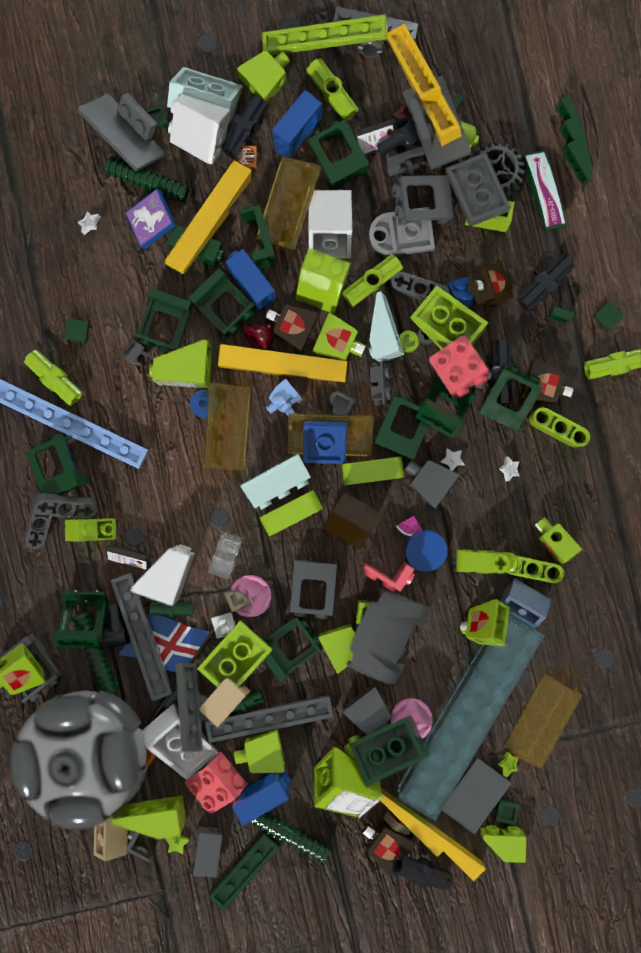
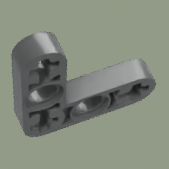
(403, 290)
(47, 511)

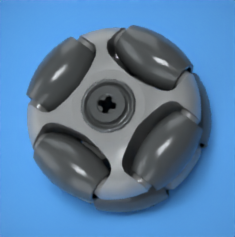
(79, 758)

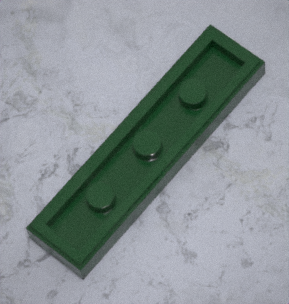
(244, 870)

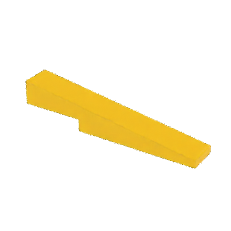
(424, 85)
(209, 217)
(281, 363)
(434, 838)

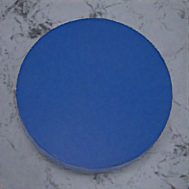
(199, 403)

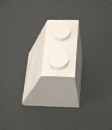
(198, 127)
(331, 222)
(167, 576)

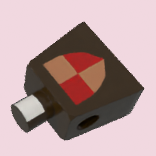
(490, 285)
(293, 325)
(552, 383)
(386, 844)

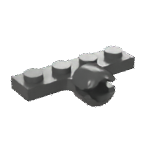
(373, 48)
(189, 703)

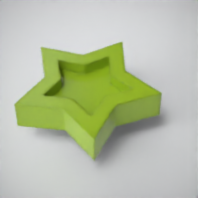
(509, 764)
(177, 844)

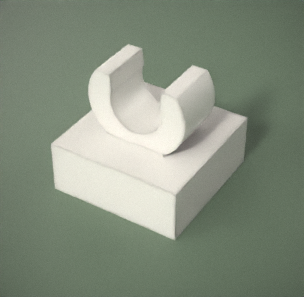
(223, 624)

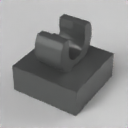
(132, 351)

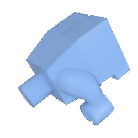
(283, 397)

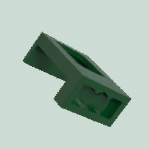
(346, 168)
(265, 257)
(211, 291)
(169, 305)
(503, 414)
(440, 417)
(396, 442)
(63, 482)
(81, 639)
(276, 659)

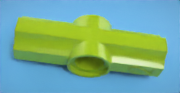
(324, 80)
(383, 272)
(613, 364)
(53, 377)

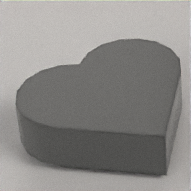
(341, 403)

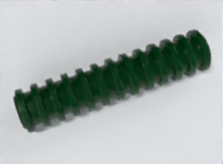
(147, 179)
(96, 657)
(292, 836)

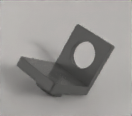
(133, 846)

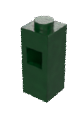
(210, 254)

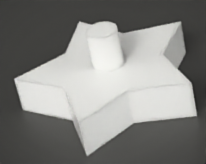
(89, 222)
(452, 459)
(509, 469)

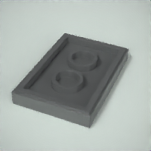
(477, 189)
(476, 795)

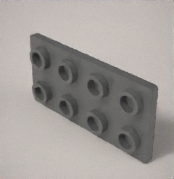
(125, 128)
(435, 153)

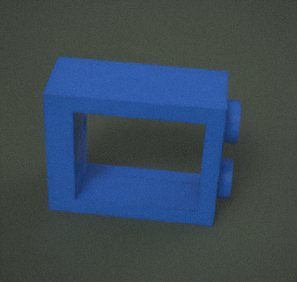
(297, 124)
(250, 279)
(262, 796)

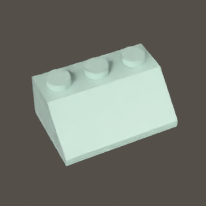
(205, 88)
(276, 482)

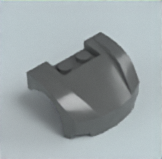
(383, 636)

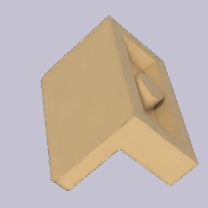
(223, 701)
(109, 840)

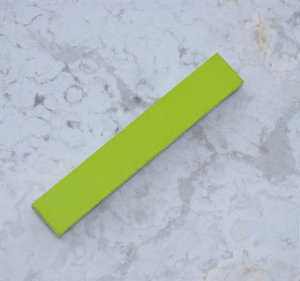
(325, 35)

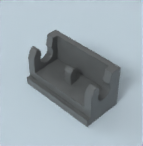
(206, 851)

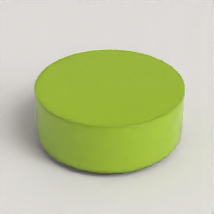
(409, 341)

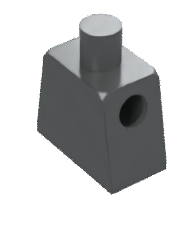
(431, 481)
(368, 710)

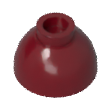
(259, 335)

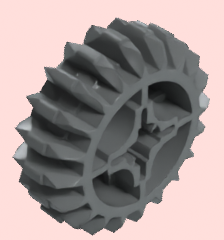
(503, 153)

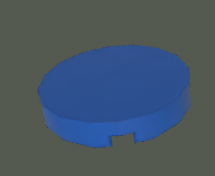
(426, 550)

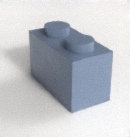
(526, 603)

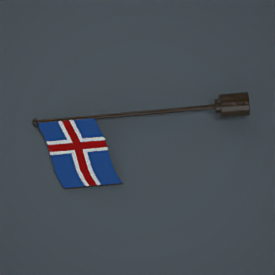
(176, 645)

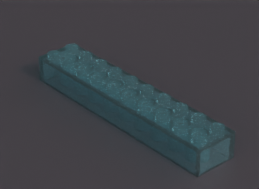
(468, 719)

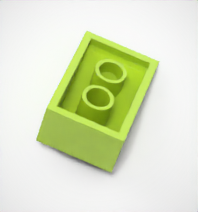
(447, 319)
(235, 656)
(153, 818)

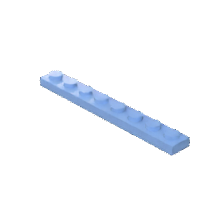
(72, 425)

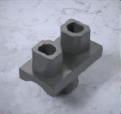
(406, 161)

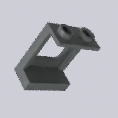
(442, 196)
(315, 571)
(36, 647)

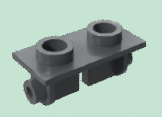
(382, 374)

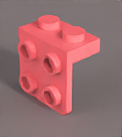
(459, 367)
(402, 577)
(216, 784)

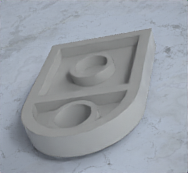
(404, 238)

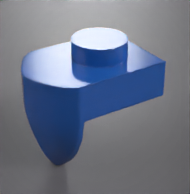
(459, 290)

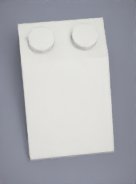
(164, 740)

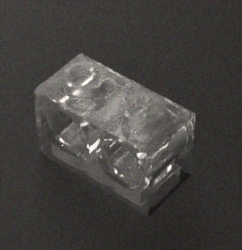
(225, 555)

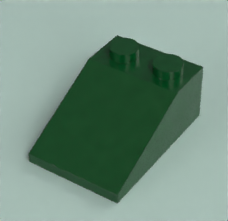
(389, 750)

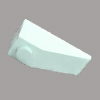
(384, 335)

